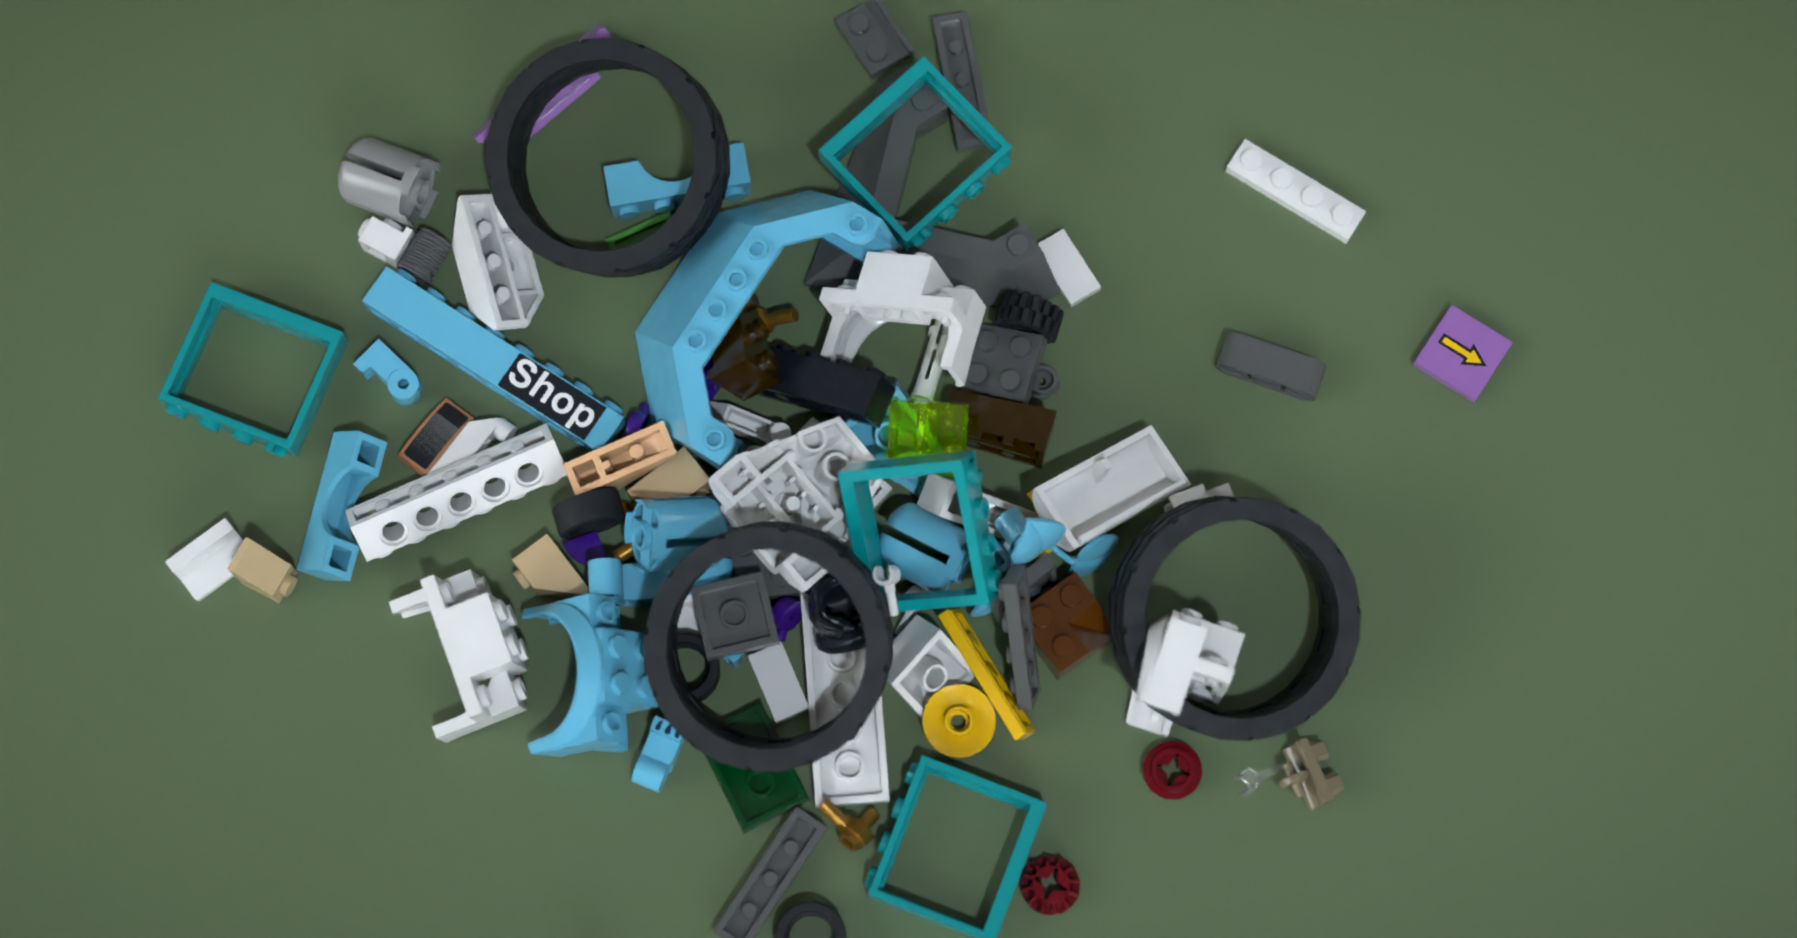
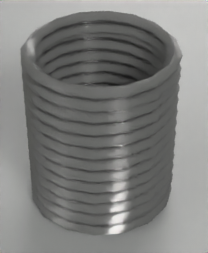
(424, 255)

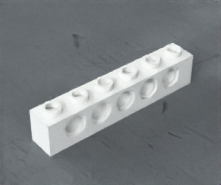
(439, 487)

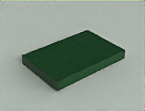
(757, 795)

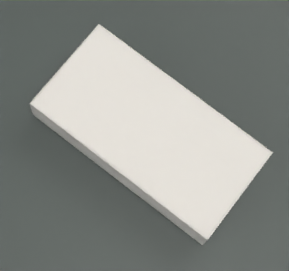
(1069, 268)
(778, 683)

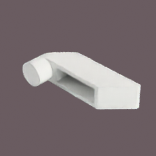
(748, 424)
(474, 439)

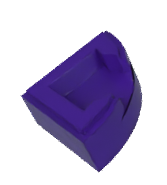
(585, 548)

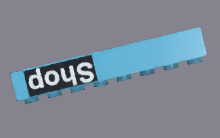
(493, 361)

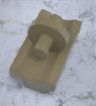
(1306, 775)

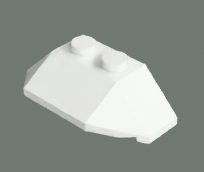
(494, 265)

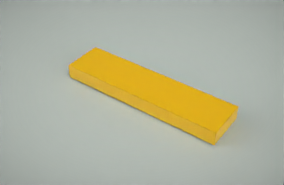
(987, 673)

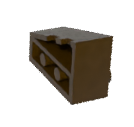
(743, 358)
(1006, 427)

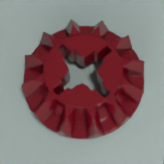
(1187, 761)
(1034, 891)

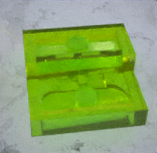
(927, 428)

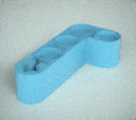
(636, 588)

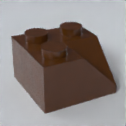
(1068, 626)

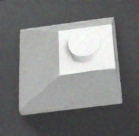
(925, 663)

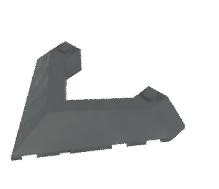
(882, 168)

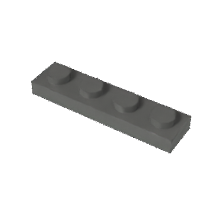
(961, 70)
(1021, 645)
(771, 877)

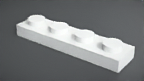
(1295, 191)

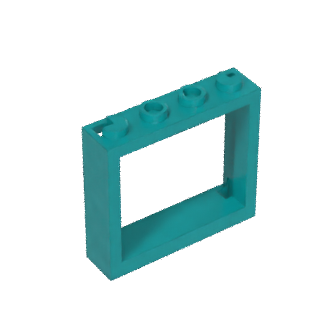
(878, 111)
(270, 315)
(974, 512)
(903, 813)

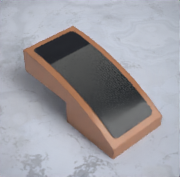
(434, 437)

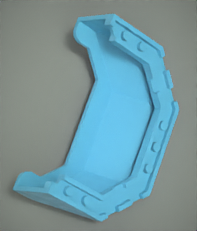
(713, 290)

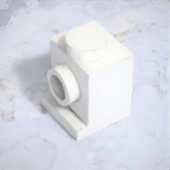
(384, 239)

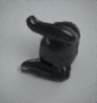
(834, 617)

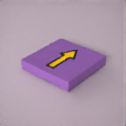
(1462, 353)

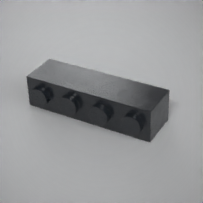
(830, 386)

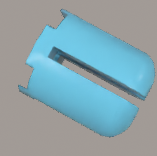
(670, 528)
(935, 532)

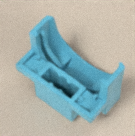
(608, 680)

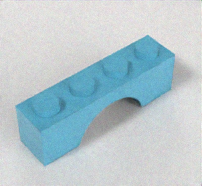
(635, 191)
(349, 467)

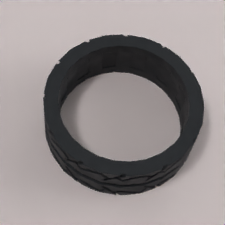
(513, 128)
(1337, 615)
(706, 731)

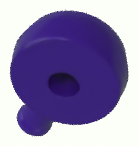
(637, 420)
(786, 616)

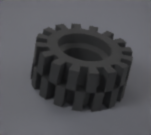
(1029, 315)

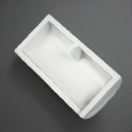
(1110, 488)

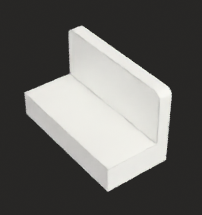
(205, 560)

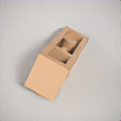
(621, 460)

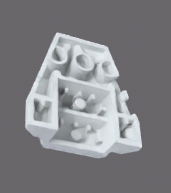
(794, 484)

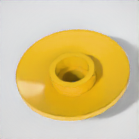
(972, 707)

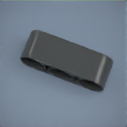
(1271, 366)

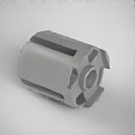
(388, 181)

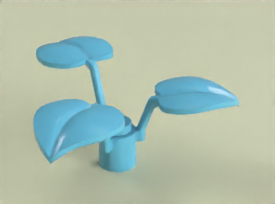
(1032, 536)

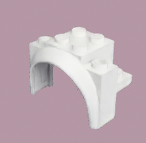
(902, 291)
(478, 645)
(1182, 662)

